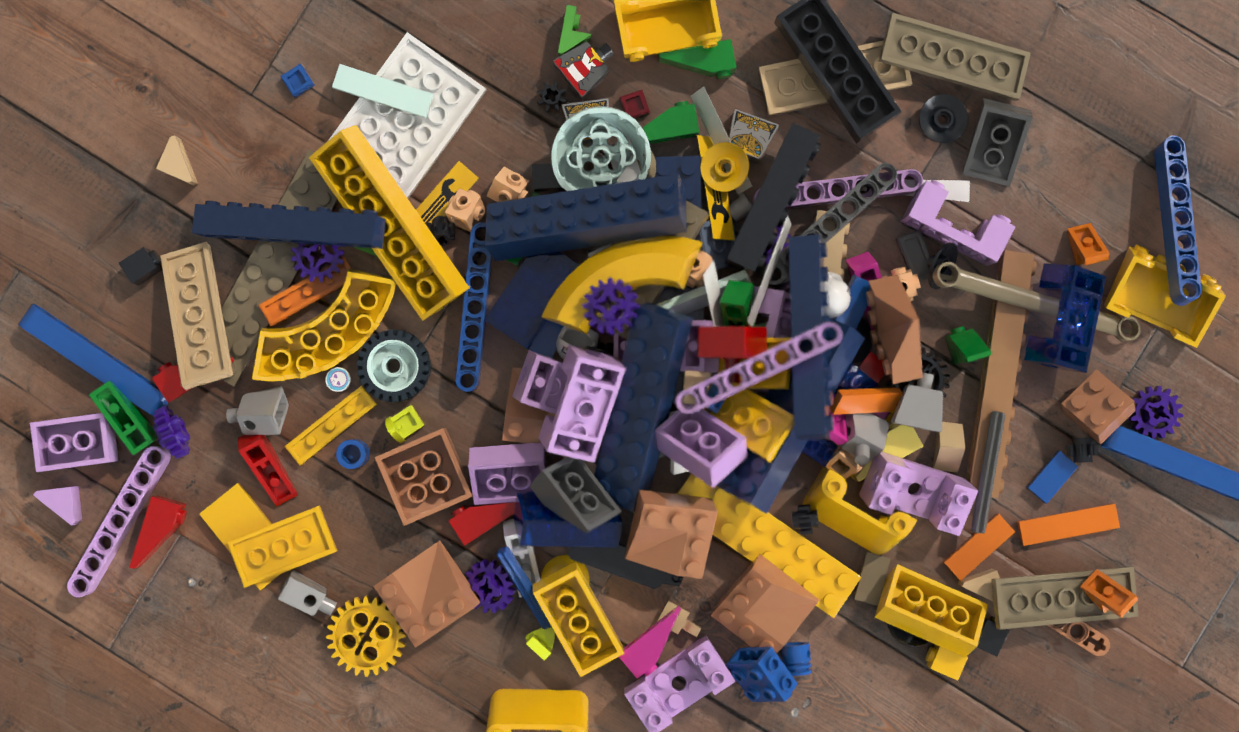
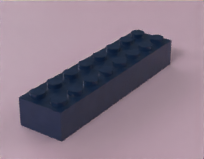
(586, 217)
(642, 402)
(759, 480)

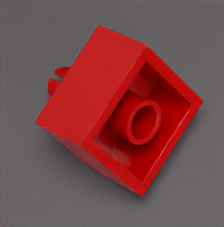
(731, 344)

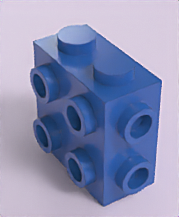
(761, 674)

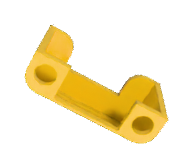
(1144, 292)

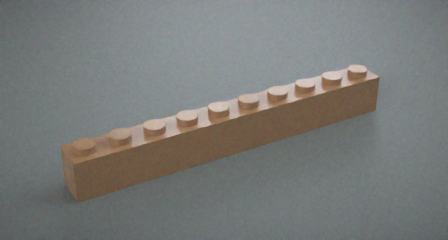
(1000, 369)

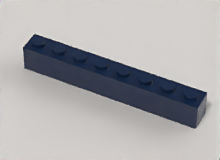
(289, 226)
(808, 312)

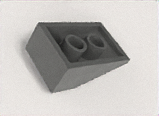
(997, 141)
(574, 494)

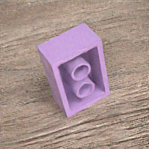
(73, 442)
(701, 444)
(504, 471)

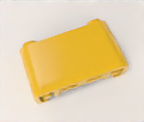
(665, 26)
(872, 534)
(538, 710)

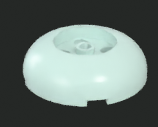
(599, 124)

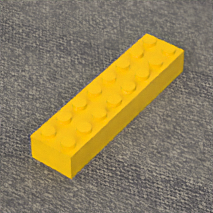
(409, 247)
(760, 533)

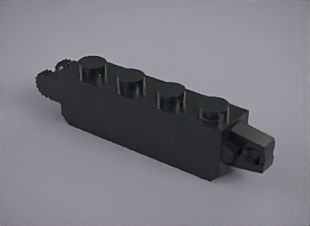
(614, 562)

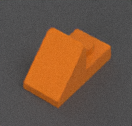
(1087, 245)
(1108, 594)

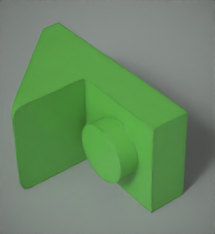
(569, 38)

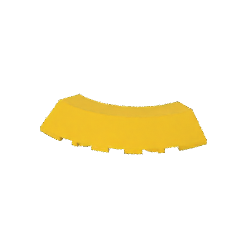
(639, 262)
(330, 335)

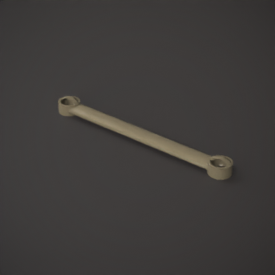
(1027, 299)

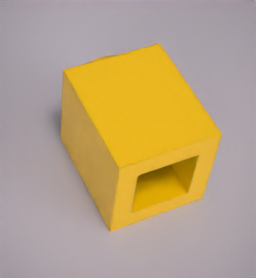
(945, 661)

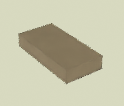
(873, 577)

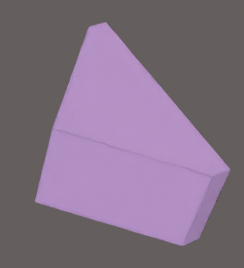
(63, 502)

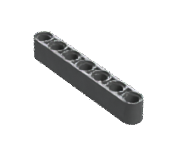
(838, 217)

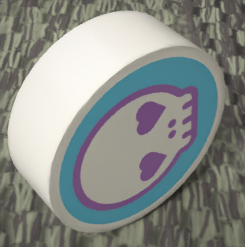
(338, 379)

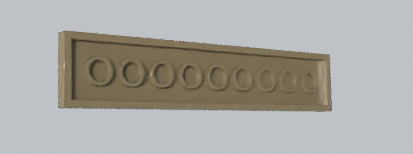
(269, 272)

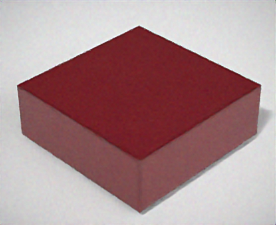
(635, 104)

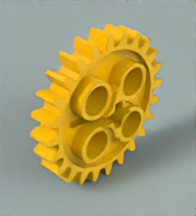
(347, 624)

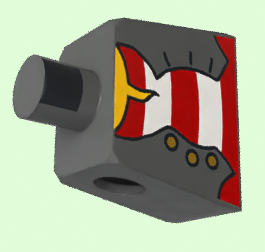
(584, 67)

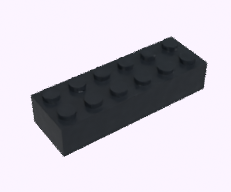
(837, 67)
(770, 204)

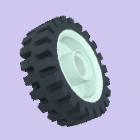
(374, 369)

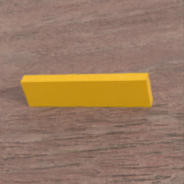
(331, 425)

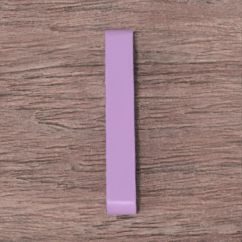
(847, 184)
(746, 368)
(110, 529)

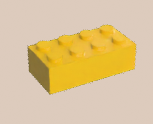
(931, 611)
(578, 619)

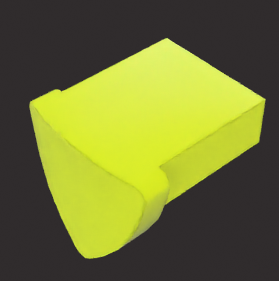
(404, 424)
(541, 641)

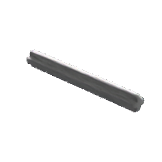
(988, 472)

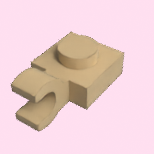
(682, 621)

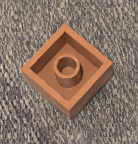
(1098, 406)

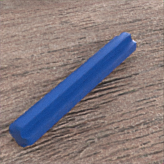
(523, 584)

